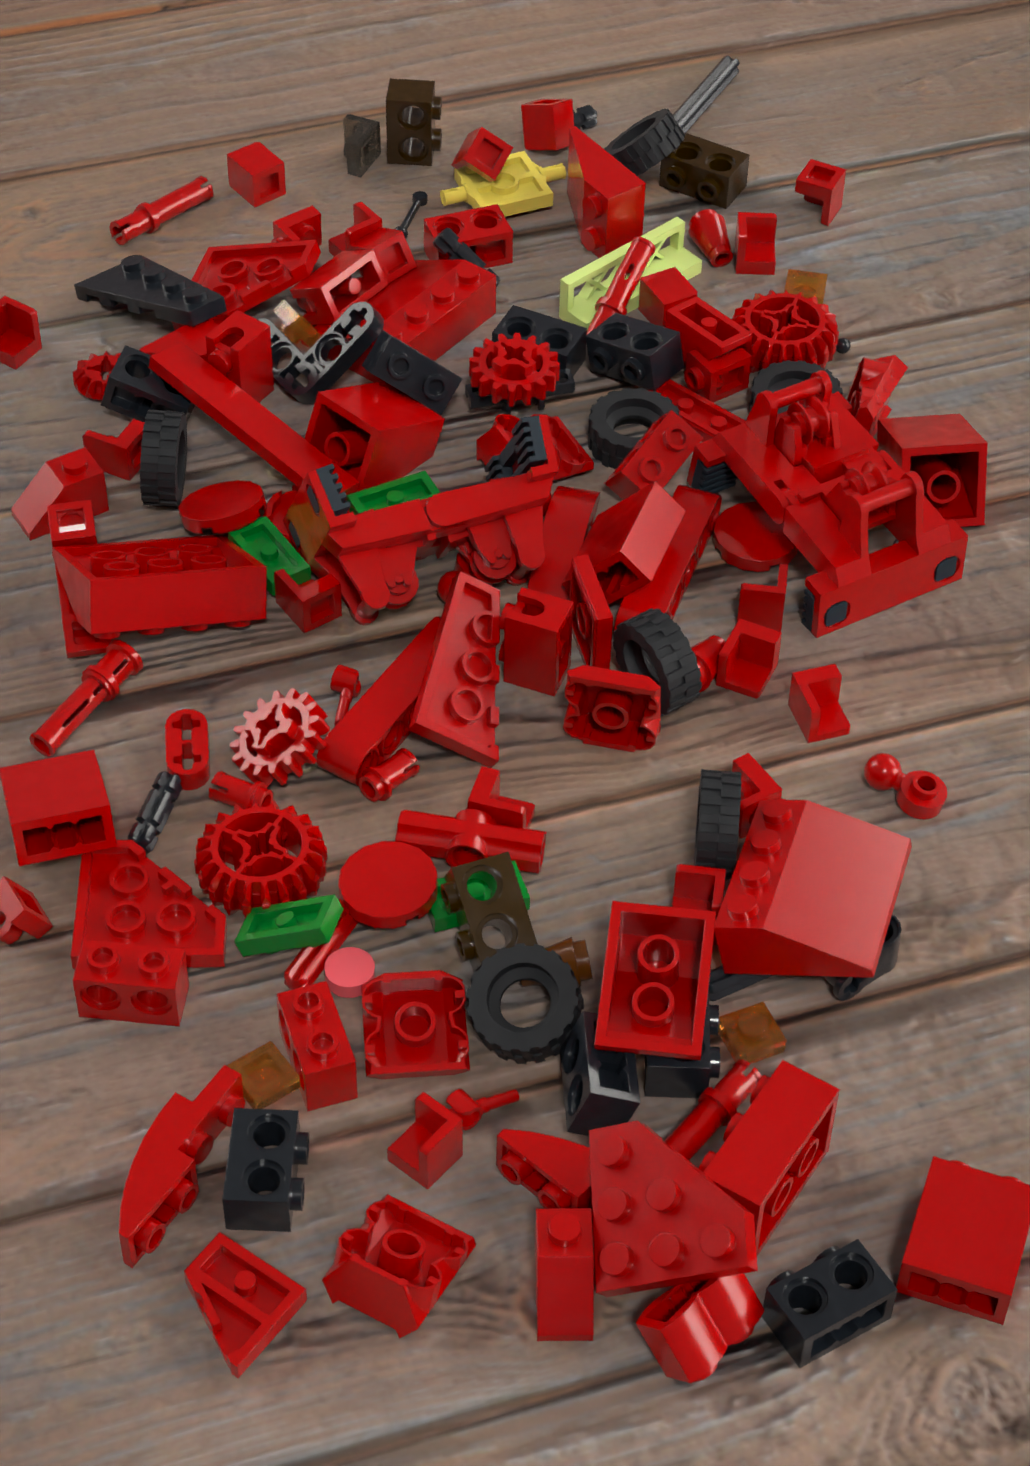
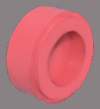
(348, 970)

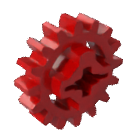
(514, 369)
(283, 736)

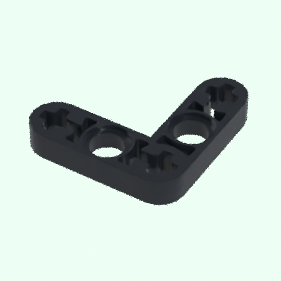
(314, 363)

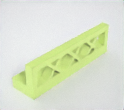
(581, 308)

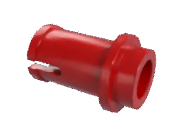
(381, 780)
(239, 791)

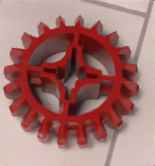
(787, 329)
(258, 847)

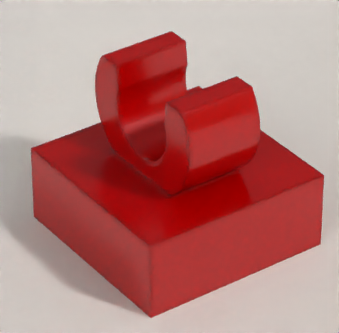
(20, 912)

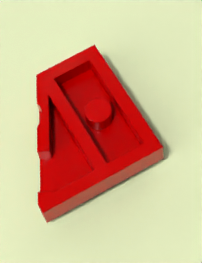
(241, 1300)

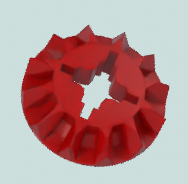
(88, 376)

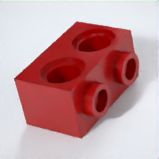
(480, 228)
(655, 456)
(131, 982)
(317, 1045)

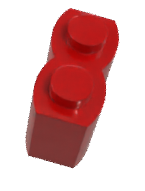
(697, 1323)

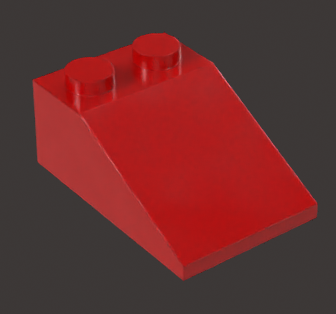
(603, 196)
(655, 980)

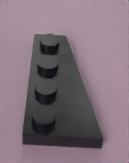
(152, 287)

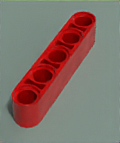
(680, 558)
(381, 716)

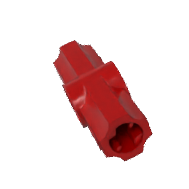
(471, 837)

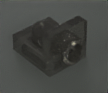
(361, 143)

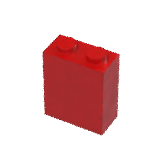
(631, 541)
(57, 807)
(966, 1240)

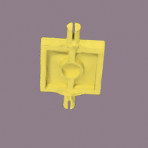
(516, 190)

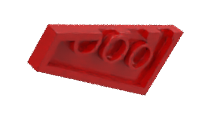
(461, 674)

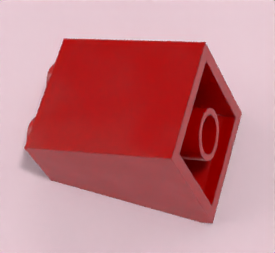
(373, 431)
(947, 458)

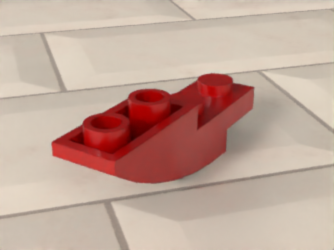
(164, 1167)
(547, 1167)

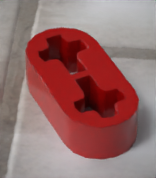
(195, 748)

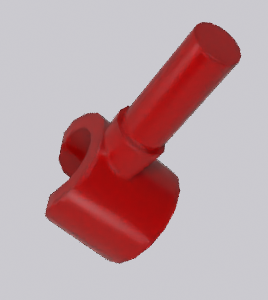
(345, 682)
(472, 1110)

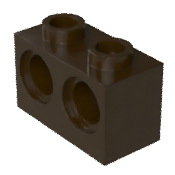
(408, 122)
(705, 171)
(503, 909)

